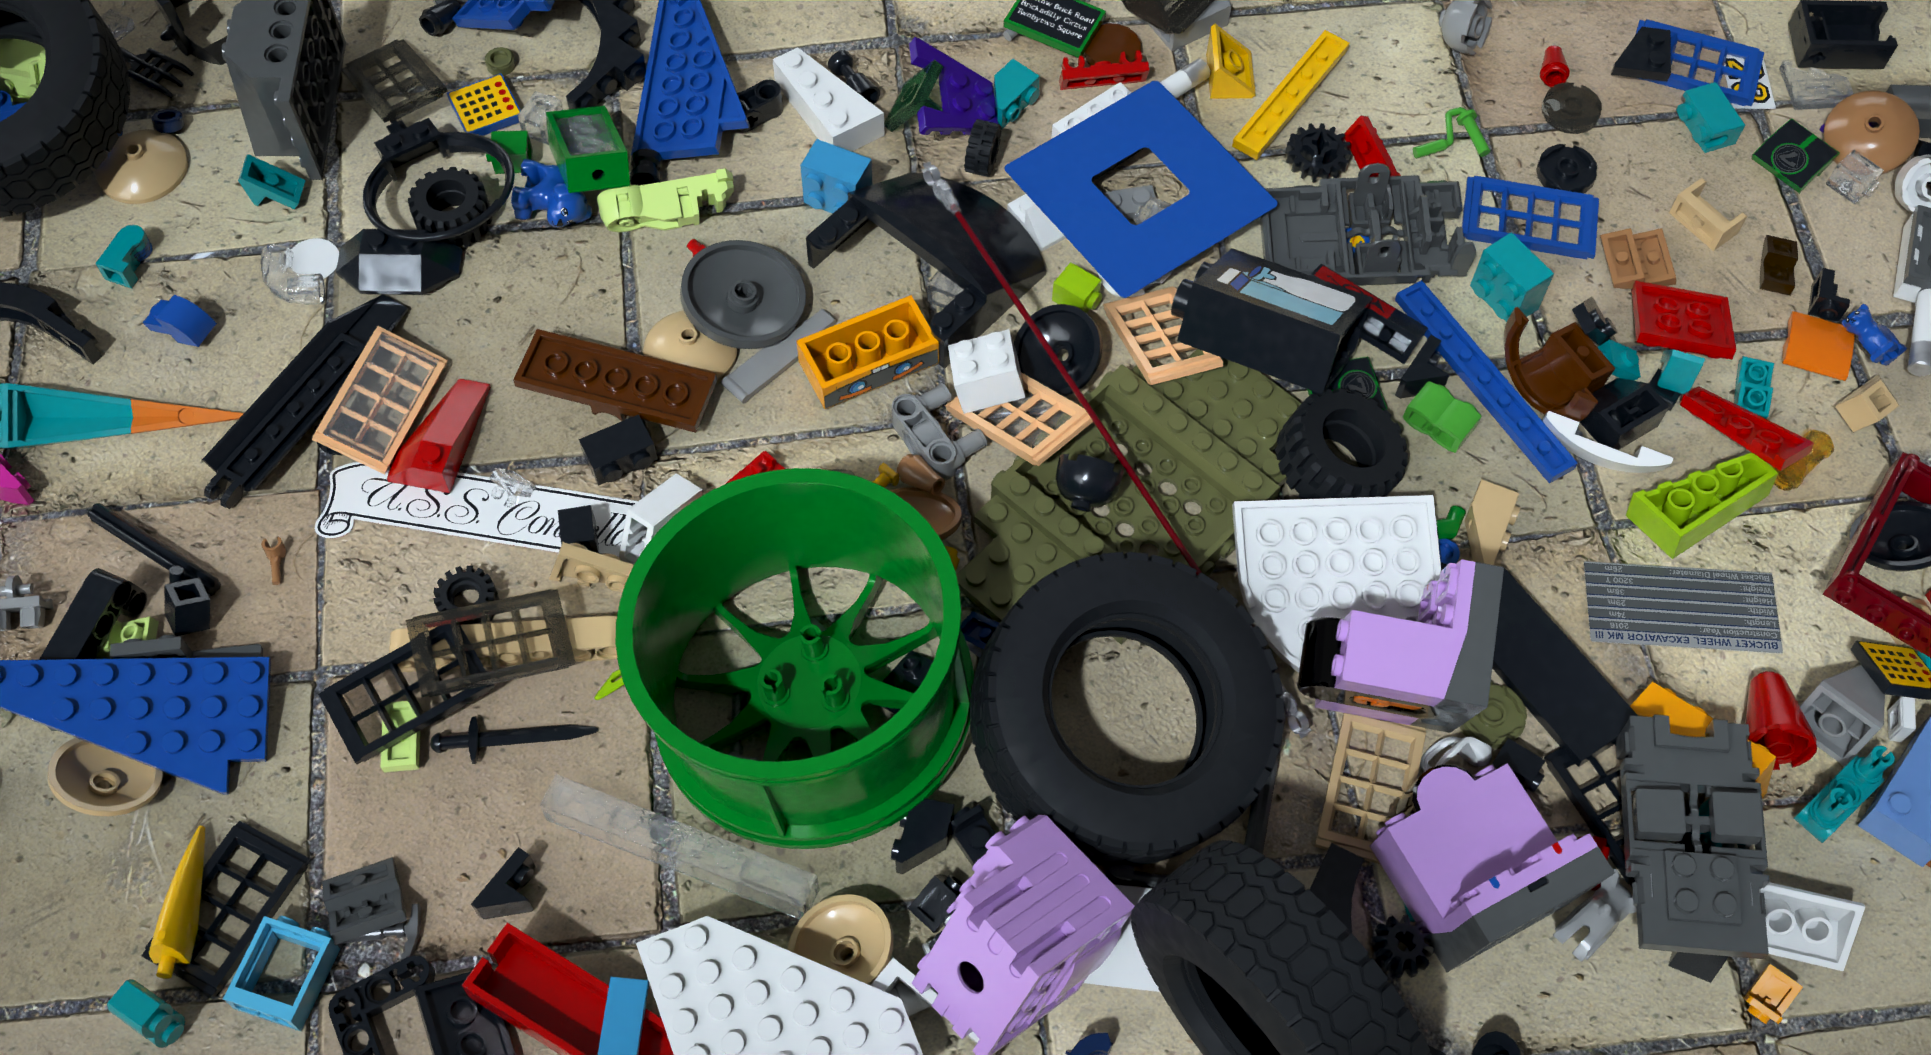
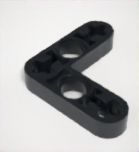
(367, 1007)

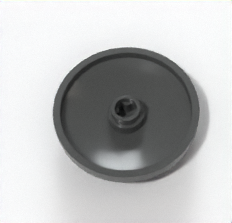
(742, 294)

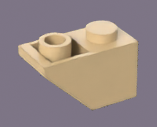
(1867, 404)

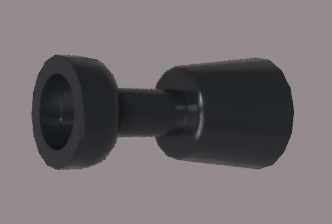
(841, 65)

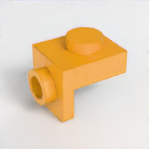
(1771, 994)

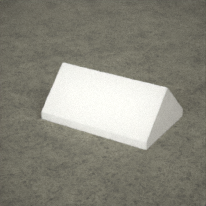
(1810, 925)

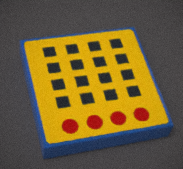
(484, 105)

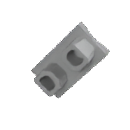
(31, 608)

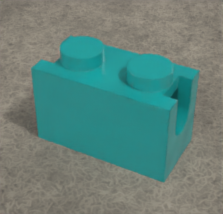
(1710, 117)

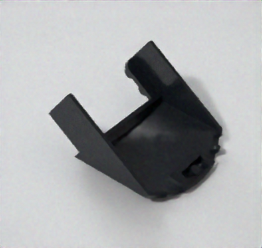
(921, 223)

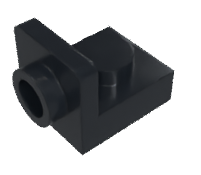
(1823, 297)
(971, 832)
(935, 899)

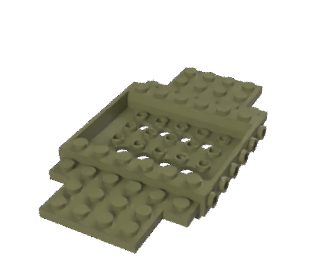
(1198, 432)

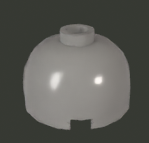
(1466, 24)

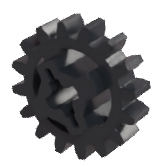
(1304, 155)

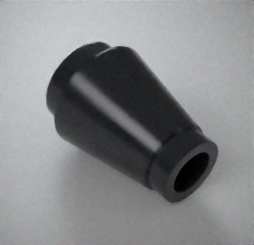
(439, 17)

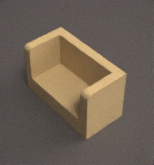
(1703, 218)

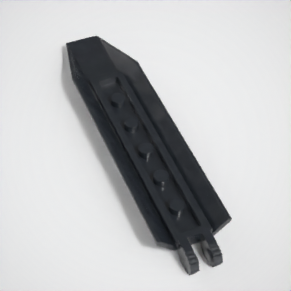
(294, 400)

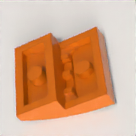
(1818, 346)

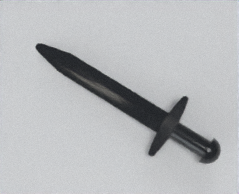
(477, 739)

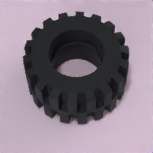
(444, 190)

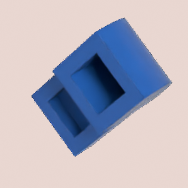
(181, 320)

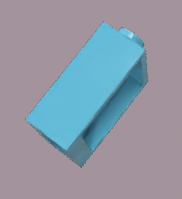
(240, 994)

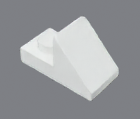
(1035, 222)

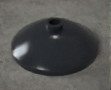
(1066, 331)
(1904, 539)

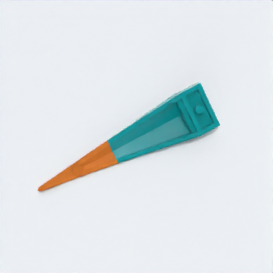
(53, 416)

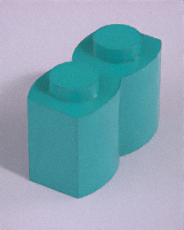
(147, 1013)

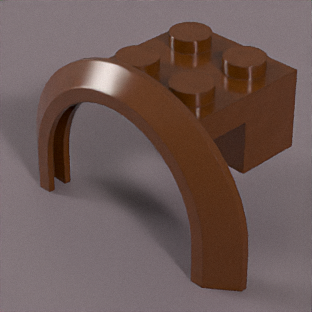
(1560, 373)

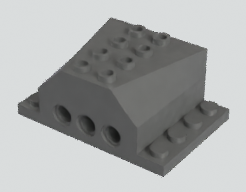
(286, 75)

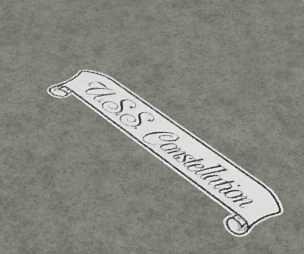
(466, 511)

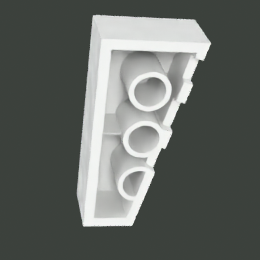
(827, 103)

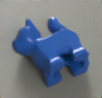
(1875, 338)

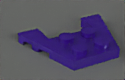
(962, 91)

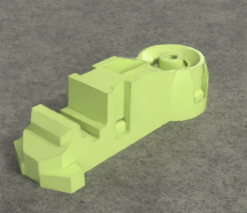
(665, 203)

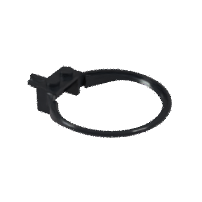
(414, 141)

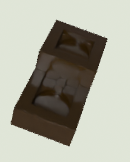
(1778, 265)

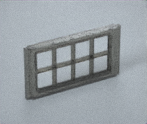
(424, 654)

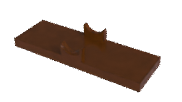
(615, 381)

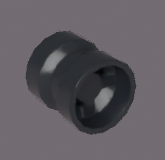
(645, 167)

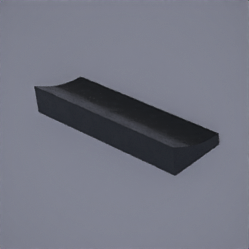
(1555, 678)

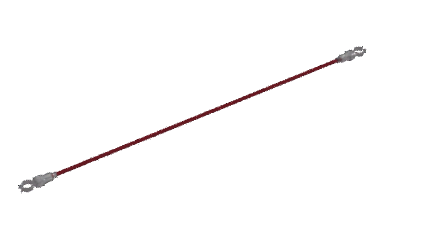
(944, 194)

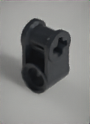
(761, 103)

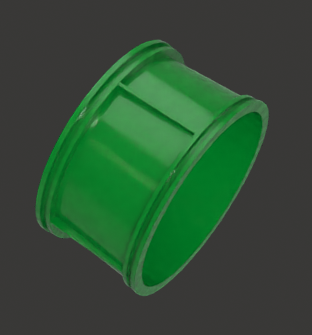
(809, 676)

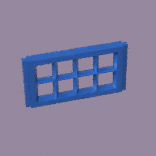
(1749, 75)
(1587, 226)

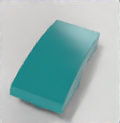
(1753, 385)

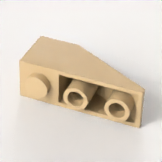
(1488, 519)

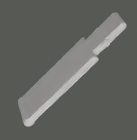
(773, 359)

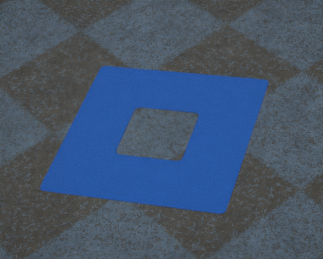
(1129, 255)

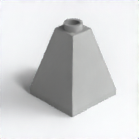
(1845, 713)

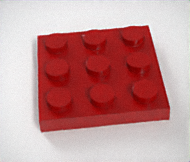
(1683, 320)

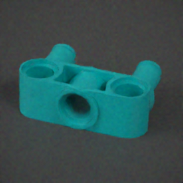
(1844, 793)

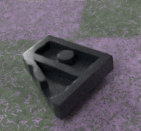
(1593, 322)

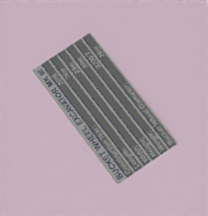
(1682, 607)

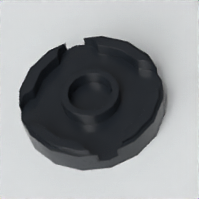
(1567, 168)

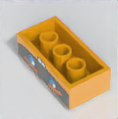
(867, 351)

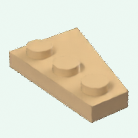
(590, 567)

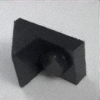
(1422, 370)
(500, 894)

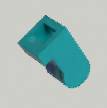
(124, 256)

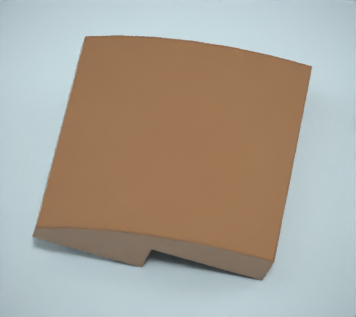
(1638, 258)

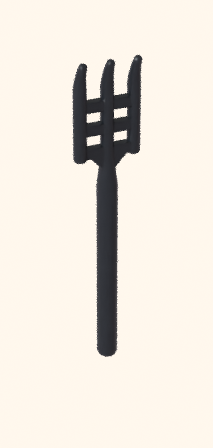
(141, 61)

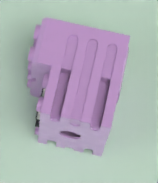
(1021, 934)

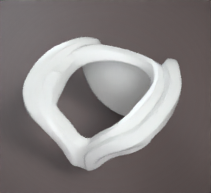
(1469, 748)

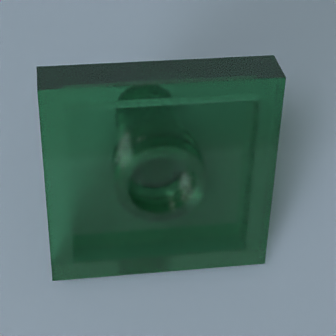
(914, 95)

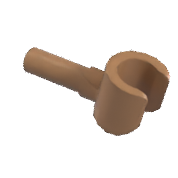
(275, 554)

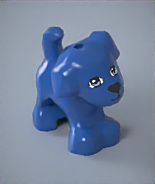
(548, 192)

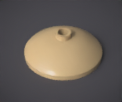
(142, 167)
(668, 343)
(100, 780)
(845, 927)

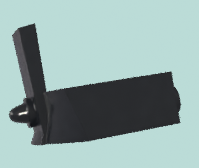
(175, 29)

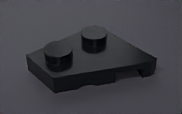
(1646, 56)

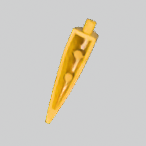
(179, 915)

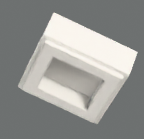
(1901, 719)

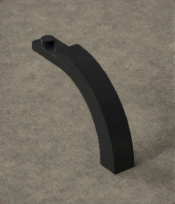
(44, 313)

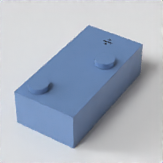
(1903, 805)

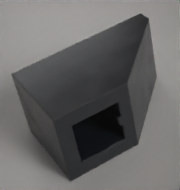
(924, 834)

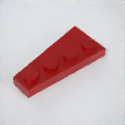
(1753, 432)

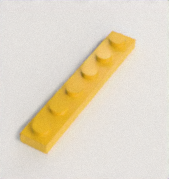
(1290, 95)

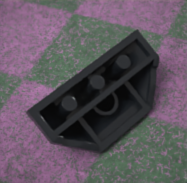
(388, 265)

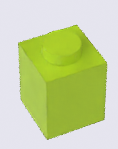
(1077, 288)

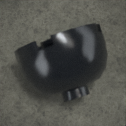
(1087, 481)

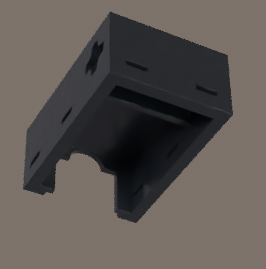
(1840, 34)

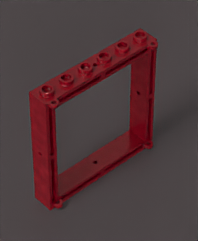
(1863, 595)

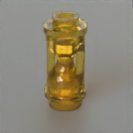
(1794, 474)

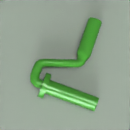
(1465, 118)

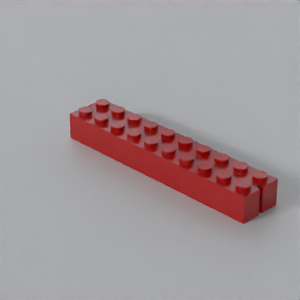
(550, 997)

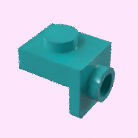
(1622, 358)

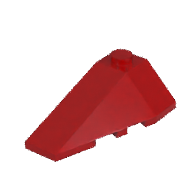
(439, 444)

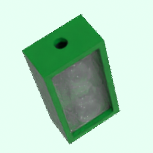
(587, 149)

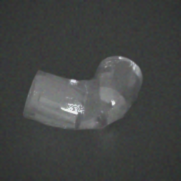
(286, 283)

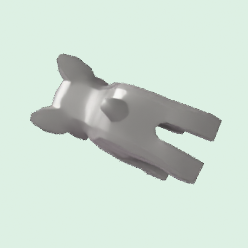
(1599, 914)

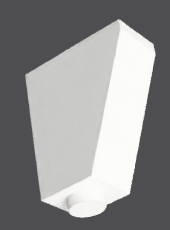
(652, 513)

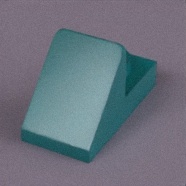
(265, 180)
(1679, 370)

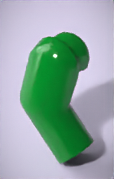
(1449, 527)

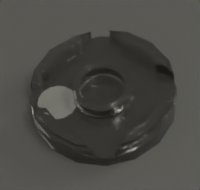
(1571, 108)

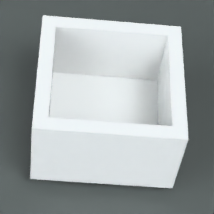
(986, 371)

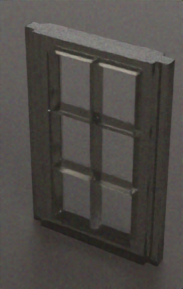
(409, 60)

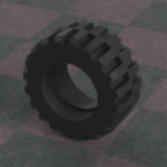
(1358, 427)

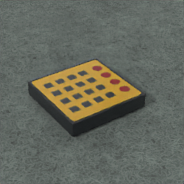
(1895, 669)

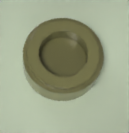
(500, 61)

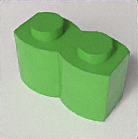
(1442, 416)

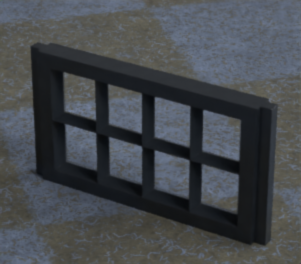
(347, 723)
(1557, 764)
(266, 848)

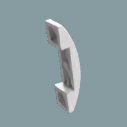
(1643, 461)

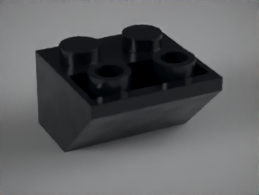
(1624, 412)

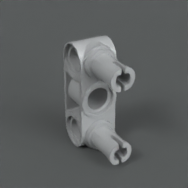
(925, 436)

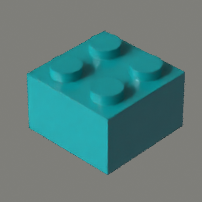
(1511, 278)

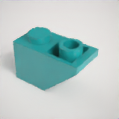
(1014, 90)

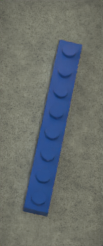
(1487, 383)

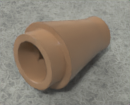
(919, 474)

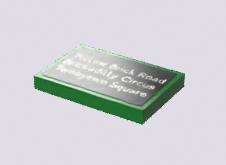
(1057, 23)

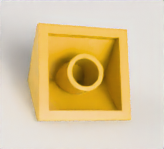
(1229, 66)

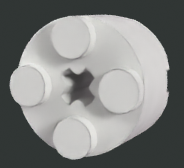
(1911, 183)

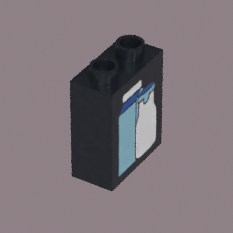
(1271, 319)

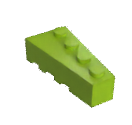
(1695, 507)

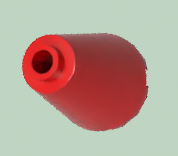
(1778, 720)

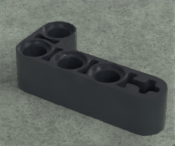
(94, 615)

